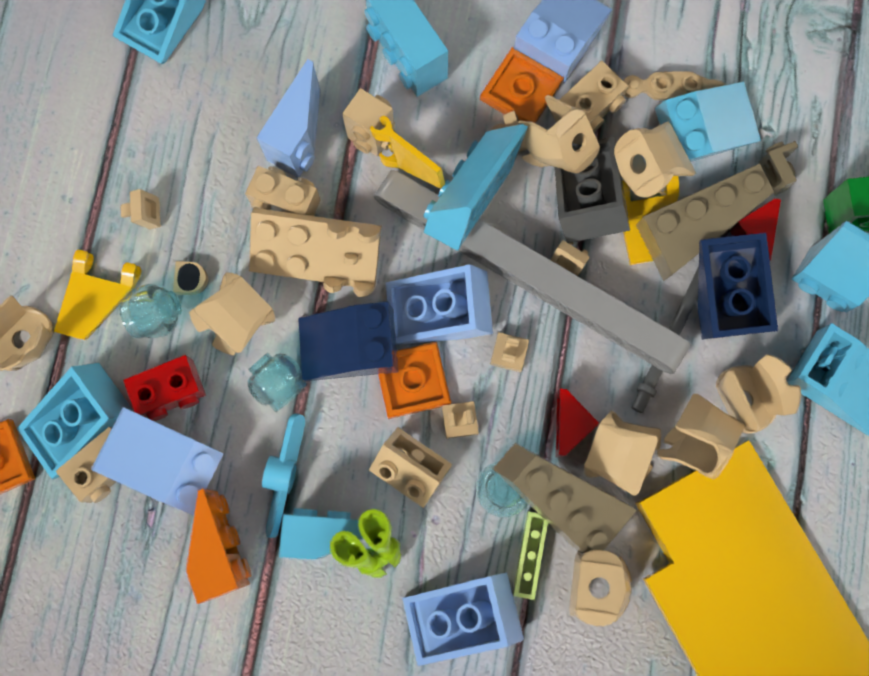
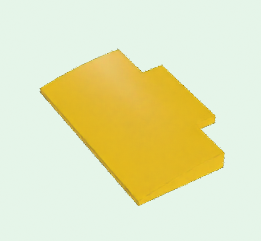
(746, 580)

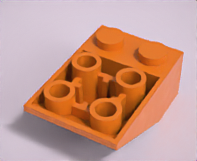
(213, 554)

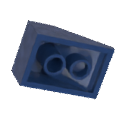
(735, 287)
(348, 342)

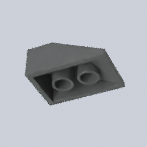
(594, 199)

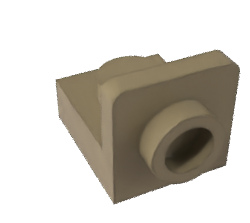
(776, 167)

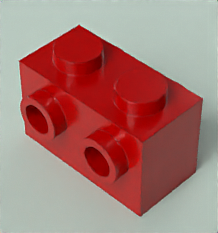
(165, 388)

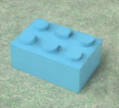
(408, 43)

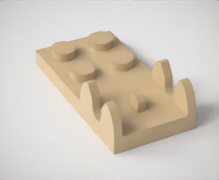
(315, 249)

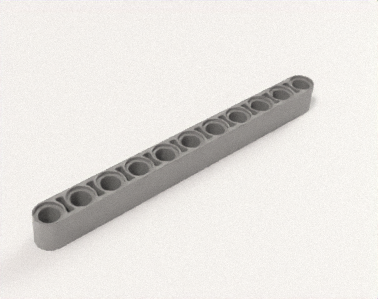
(546, 280)

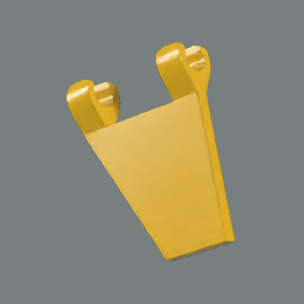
(407, 156)
(635, 246)
(90, 298)

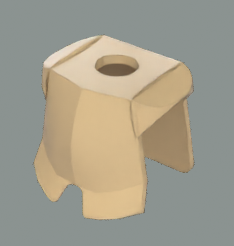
(554, 145)
(662, 155)
(232, 314)
(22, 318)
(767, 388)
(703, 438)
(622, 453)
(612, 606)

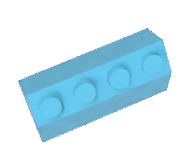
(473, 185)

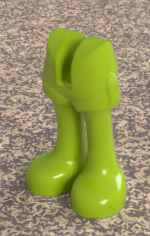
(377, 532)

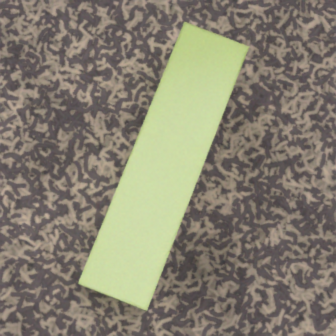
(530, 556)

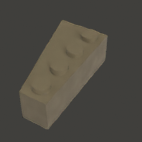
(675, 230)
(571, 505)

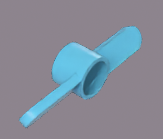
(281, 472)

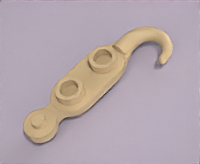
(668, 85)

